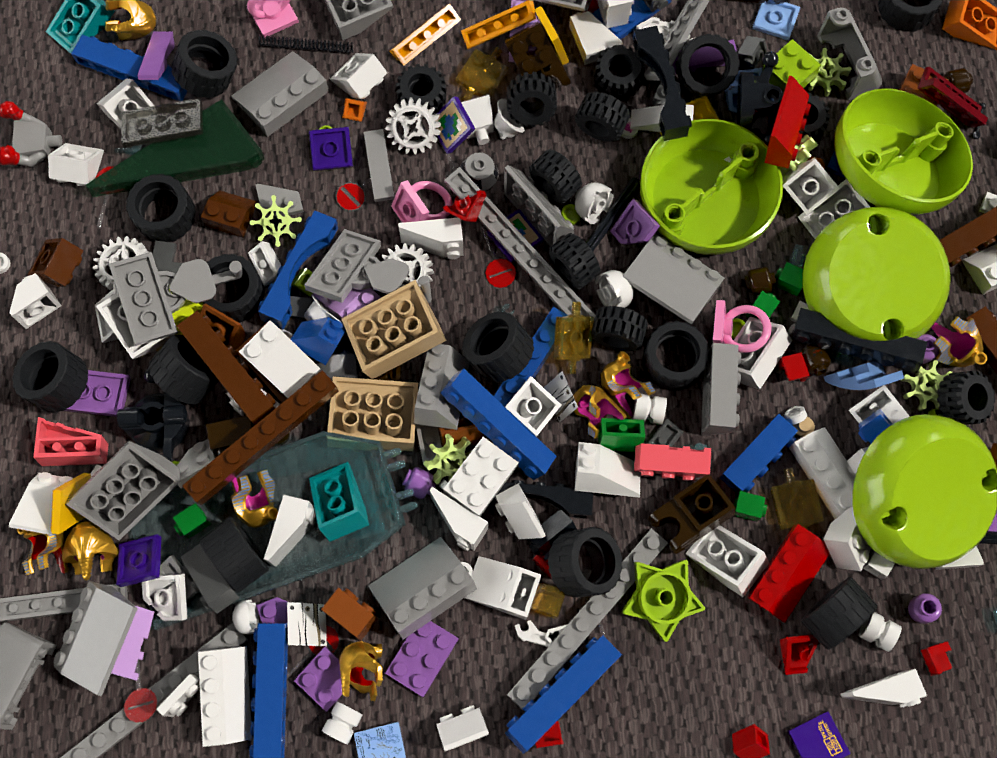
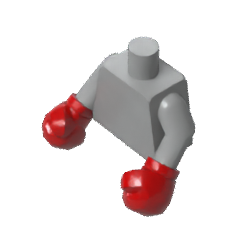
(31, 138)

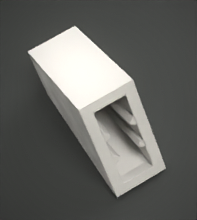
(591, 36)

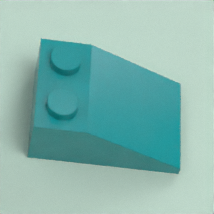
(78, 19)
(338, 502)

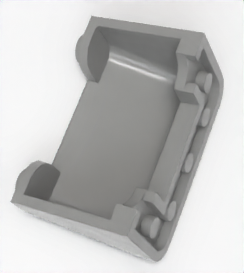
(841, 31)
(19, 659)

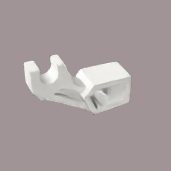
(535, 636)

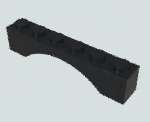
(650, 50)
(901, 353)
(573, 503)

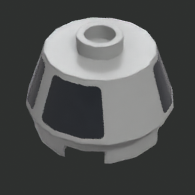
(481, 170)

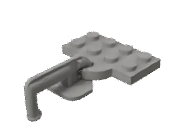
(353, 266)
(147, 295)

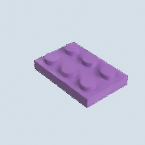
(103, 394)
(422, 657)

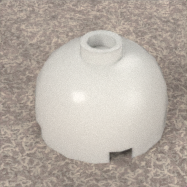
(593, 198)
(614, 289)

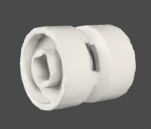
(651, 409)
(884, 633)
(342, 722)

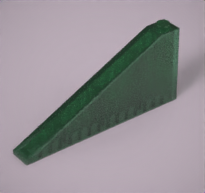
(220, 150)

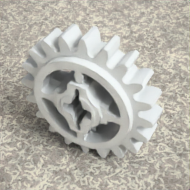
(407, 121)
(113, 253)
(420, 261)

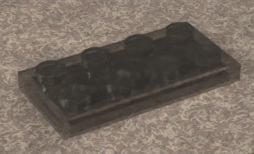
(162, 122)

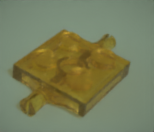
(482, 74)
(573, 337)
(796, 502)

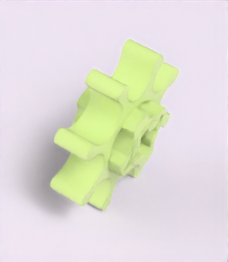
(833, 70)
(806, 145)
(265, 221)
(919, 386)
(448, 451)

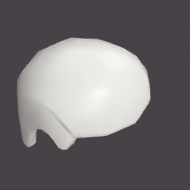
(245, 617)

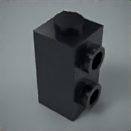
(553, 527)

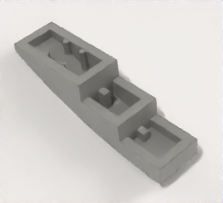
(379, 165)

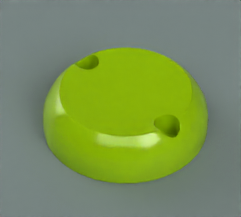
(902, 152)
(702, 196)
(878, 276)
(925, 492)

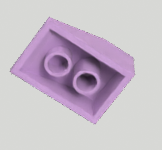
(354, 301)

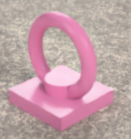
(272, 15)
(411, 208)
(724, 326)

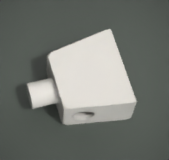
(481, 115)

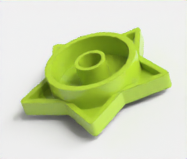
(678, 599)

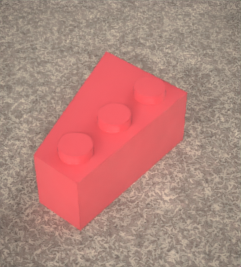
(68, 446)
(672, 461)

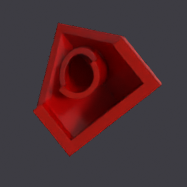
(467, 208)
(797, 653)

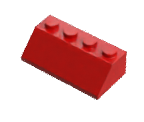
(788, 124)
(789, 572)

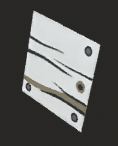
(562, 393)
(306, 624)

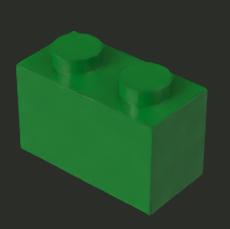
(621, 434)

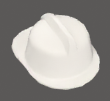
(504, 124)
(317, 311)

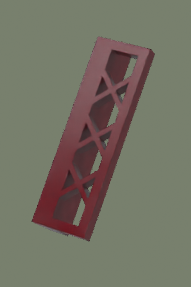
(951, 98)

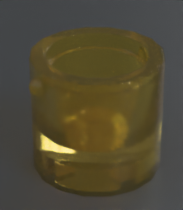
(548, 600)

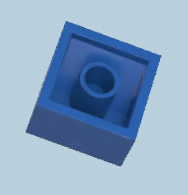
(319, 337)

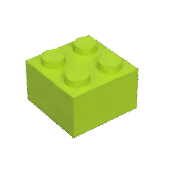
(794, 62)

